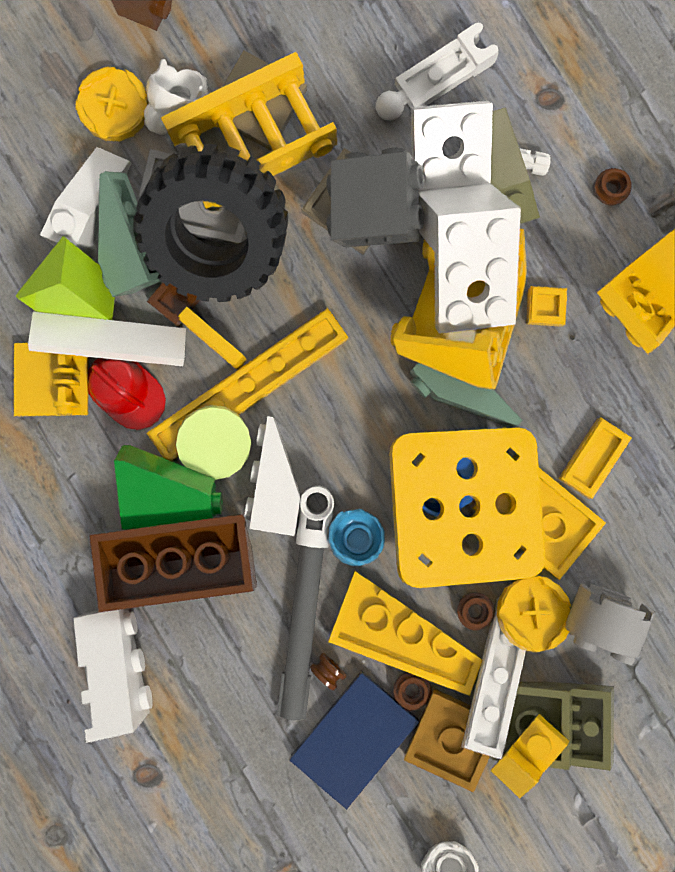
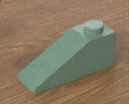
(117, 250)
(464, 396)

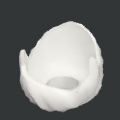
(169, 91)

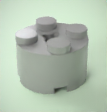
(608, 622)

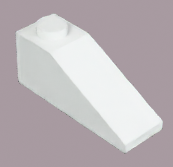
(77, 207)

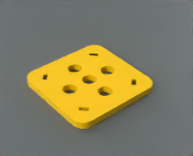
(442, 537)

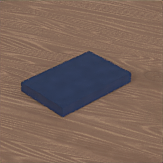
(353, 740)

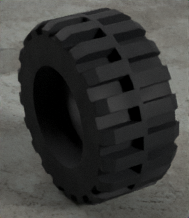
(227, 182)

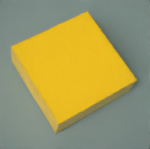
(546, 306)

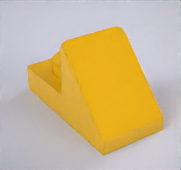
(530, 756)

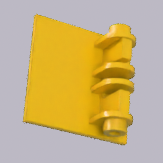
(49, 383)

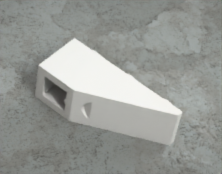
(276, 493)

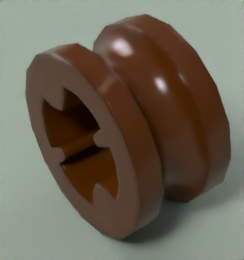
(328, 671)

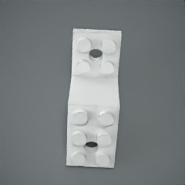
(466, 218)

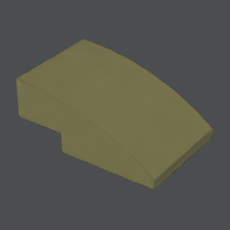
(577, 711)

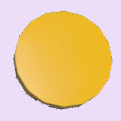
(112, 104)
(534, 613)

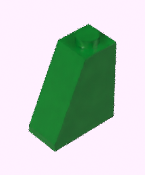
(161, 491)

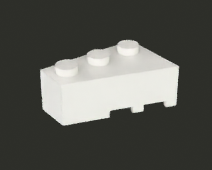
(112, 672)

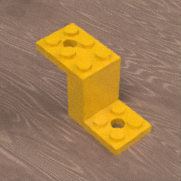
(645, 295)

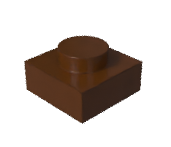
(171, 303)

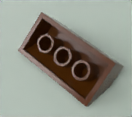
(172, 563)

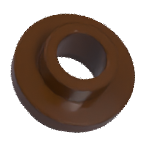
(619, 179)
(486, 615)
(412, 702)

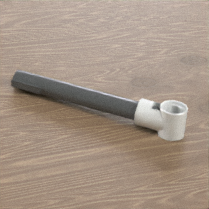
(312, 538)

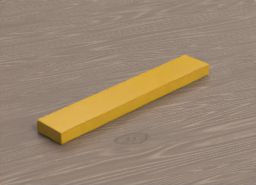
(258, 376)

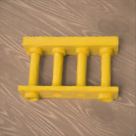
(252, 94)

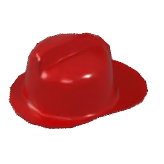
(126, 392)

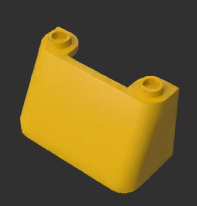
(466, 355)

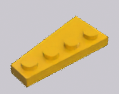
(394, 634)

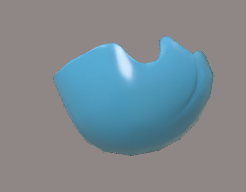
(356, 537)

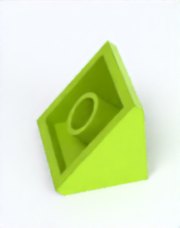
(68, 285)

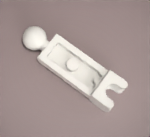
(438, 74)

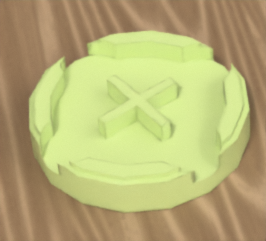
(213, 441)

